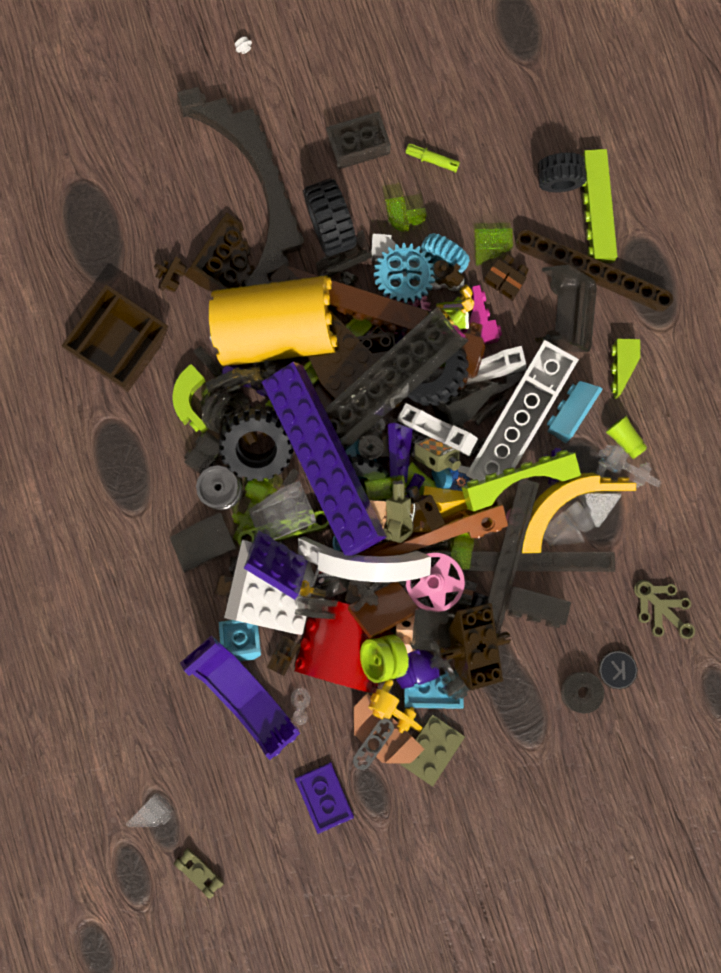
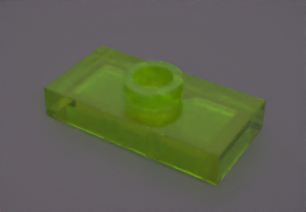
(382, 488)

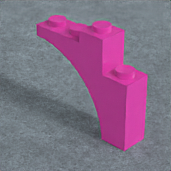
(480, 315)

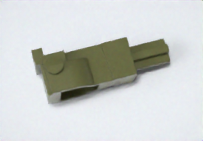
(398, 514)

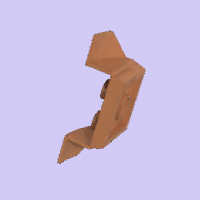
(399, 746)

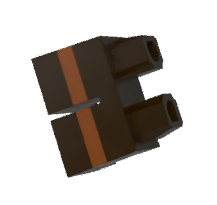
(514, 280)

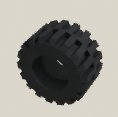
(561, 172)

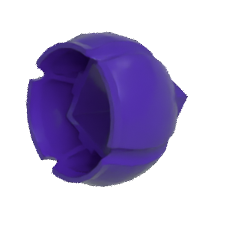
(418, 669)

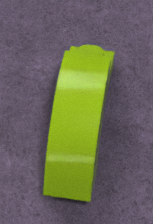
(183, 392)

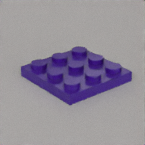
(276, 564)

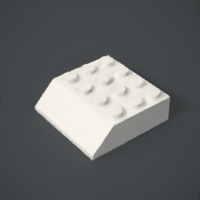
(260, 603)

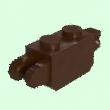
(474, 350)

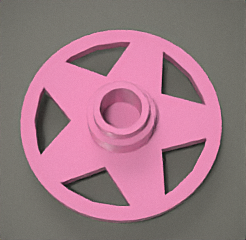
(438, 584)

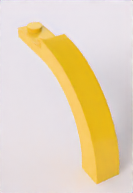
(558, 495)

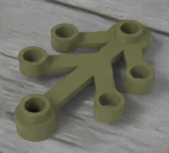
(661, 607)

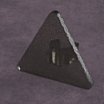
(600, 504)

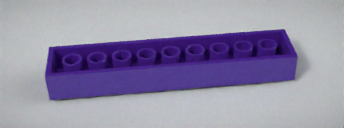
(324, 459)

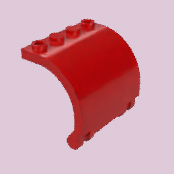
(333, 650)

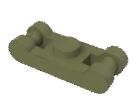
(199, 873)

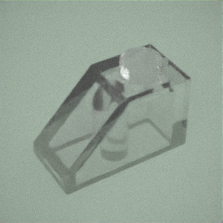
(152, 813)

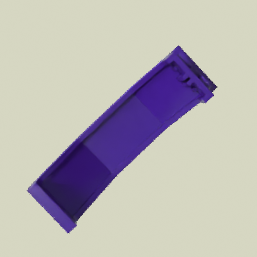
(242, 695)

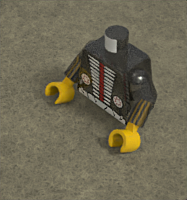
(325, 585)

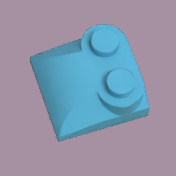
(240, 639)

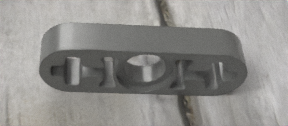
(369, 759)

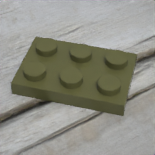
(439, 746)

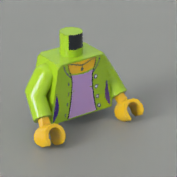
(459, 307)

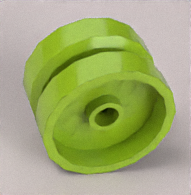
(384, 658)

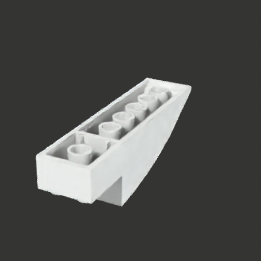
(524, 412)

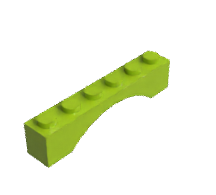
(484, 492)

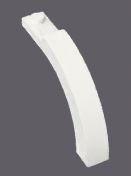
(365, 568)

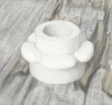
(243, 45)

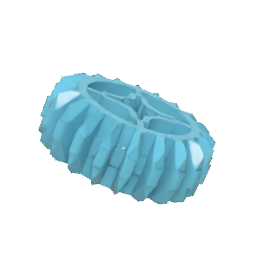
(444, 249)

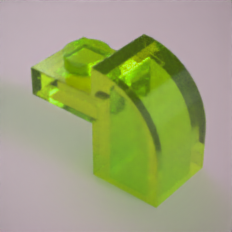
(400, 217)
(462, 550)

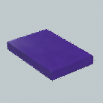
(324, 798)

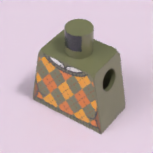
(436, 455)

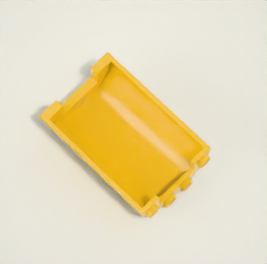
(272, 321)

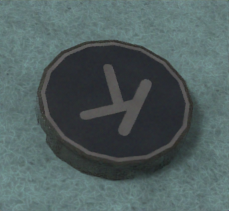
(617, 670)

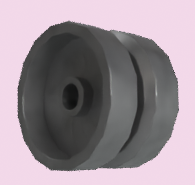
(210, 481)

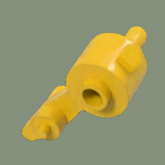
(385, 704)

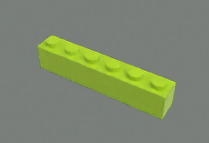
(599, 207)

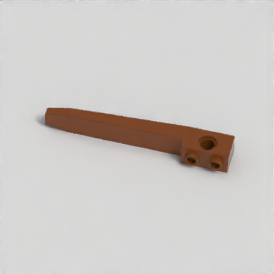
(455, 524)

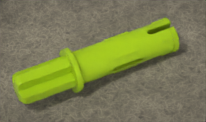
(432, 157)

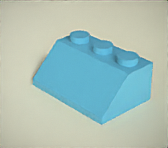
(573, 410)

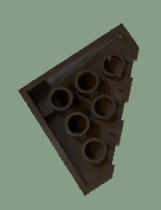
(223, 258)

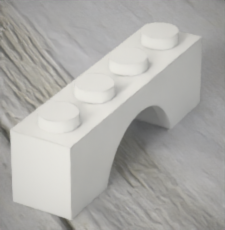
(437, 429)

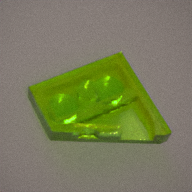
(491, 243)

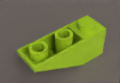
(626, 356)

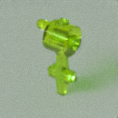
(256, 492)

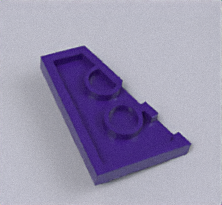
(399, 449)

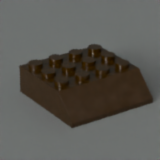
(116, 338)

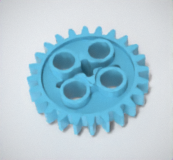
(404, 257)

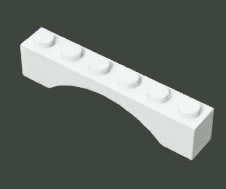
(494, 366)

